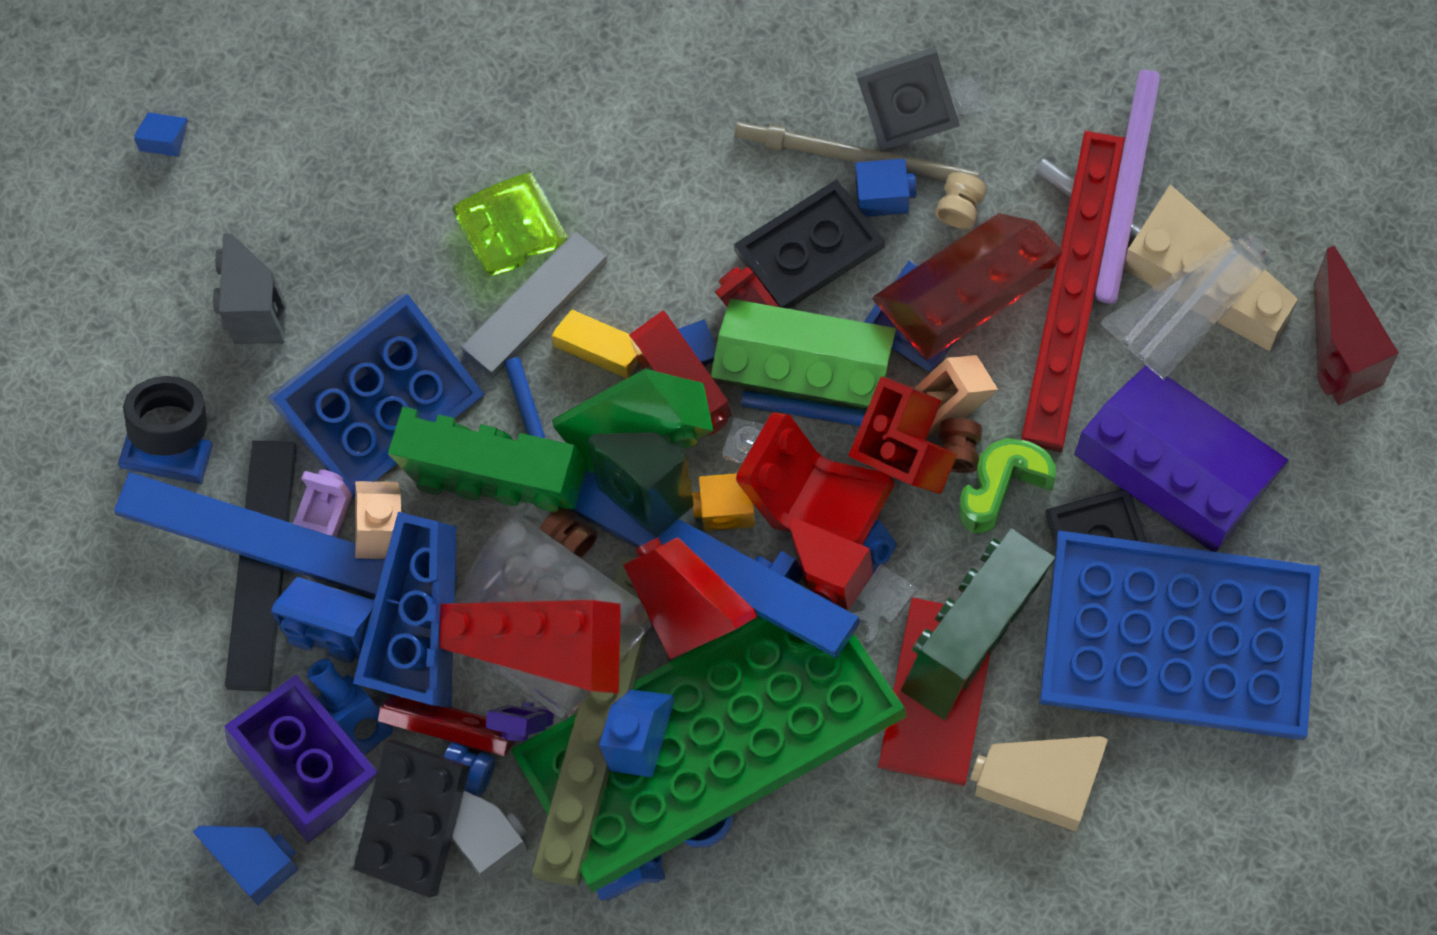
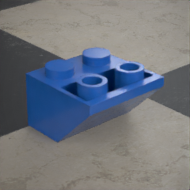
(323, 618)

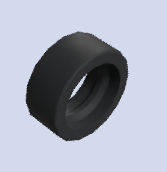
(159, 393)

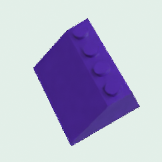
(1179, 457)

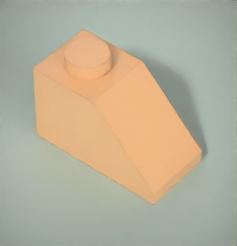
(961, 386)
(375, 517)

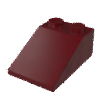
(1350, 339)

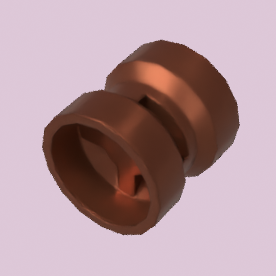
(961, 438)
(569, 532)

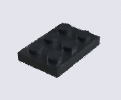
(809, 245)
(411, 818)

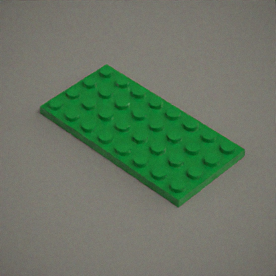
(741, 725)

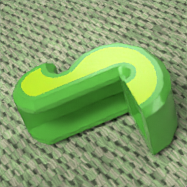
(995, 469)

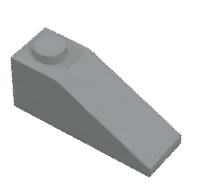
(487, 836)

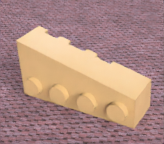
(1182, 234)

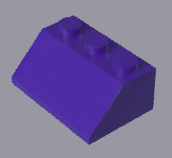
(300, 757)

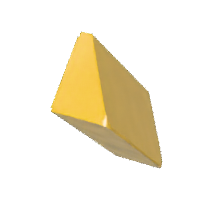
(595, 343)

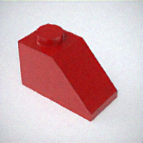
(830, 563)

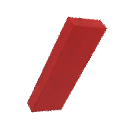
(443, 723)

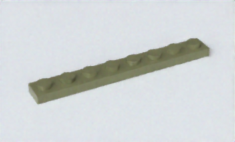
(583, 773)

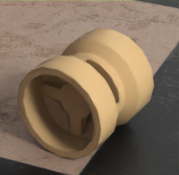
(961, 200)

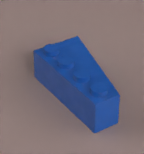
(404, 625)

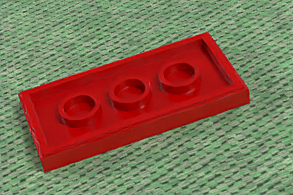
(923, 741)

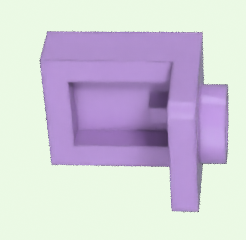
(323, 502)

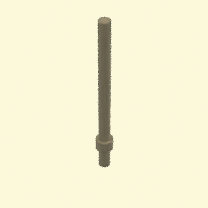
(777, 138)

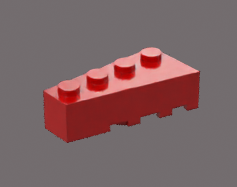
(549, 639)

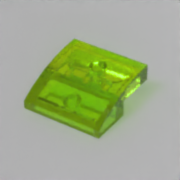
(509, 223)

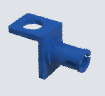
(347, 703)

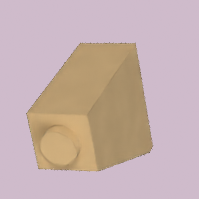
(1041, 777)

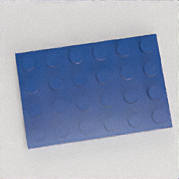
(1180, 635)

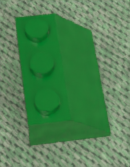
(640, 404)

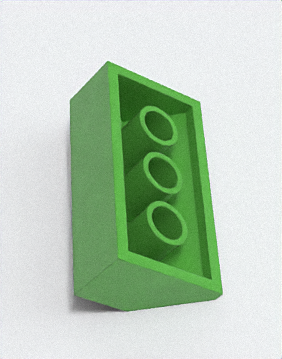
(801, 353)

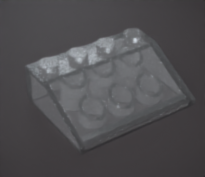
(531, 566)

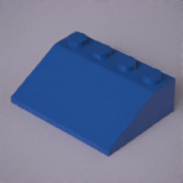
(354, 392)

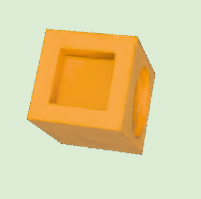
(722, 504)

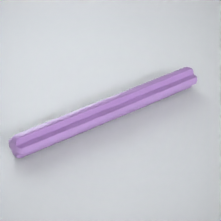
(1127, 187)

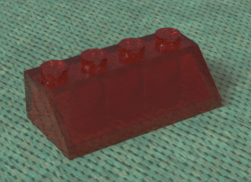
(969, 282)

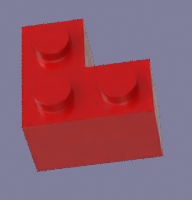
(896, 434)

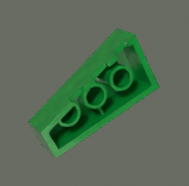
(487, 462)

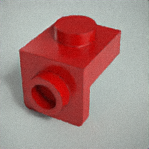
(743, 286)

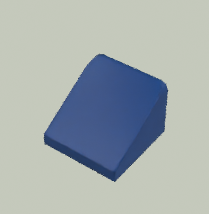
(161, 134)

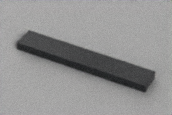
(259, 583)

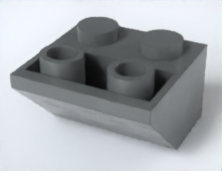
(247, 296)

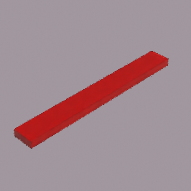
(1073, 291)

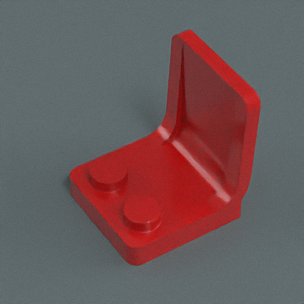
(792, 480)

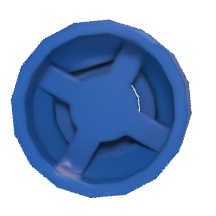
(481, 767)

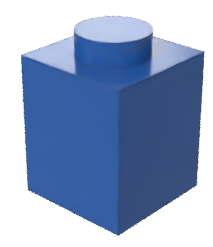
(884, 187)

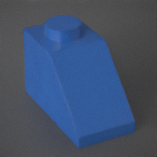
(636, 732)
(250, 857)

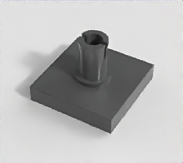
(907, 99)

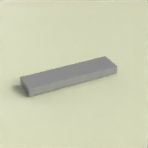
(534, 304)

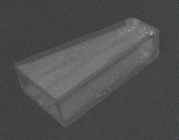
(1182, 309)

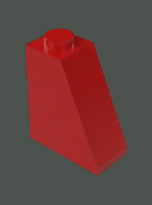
(664, 350)
(684, 596)

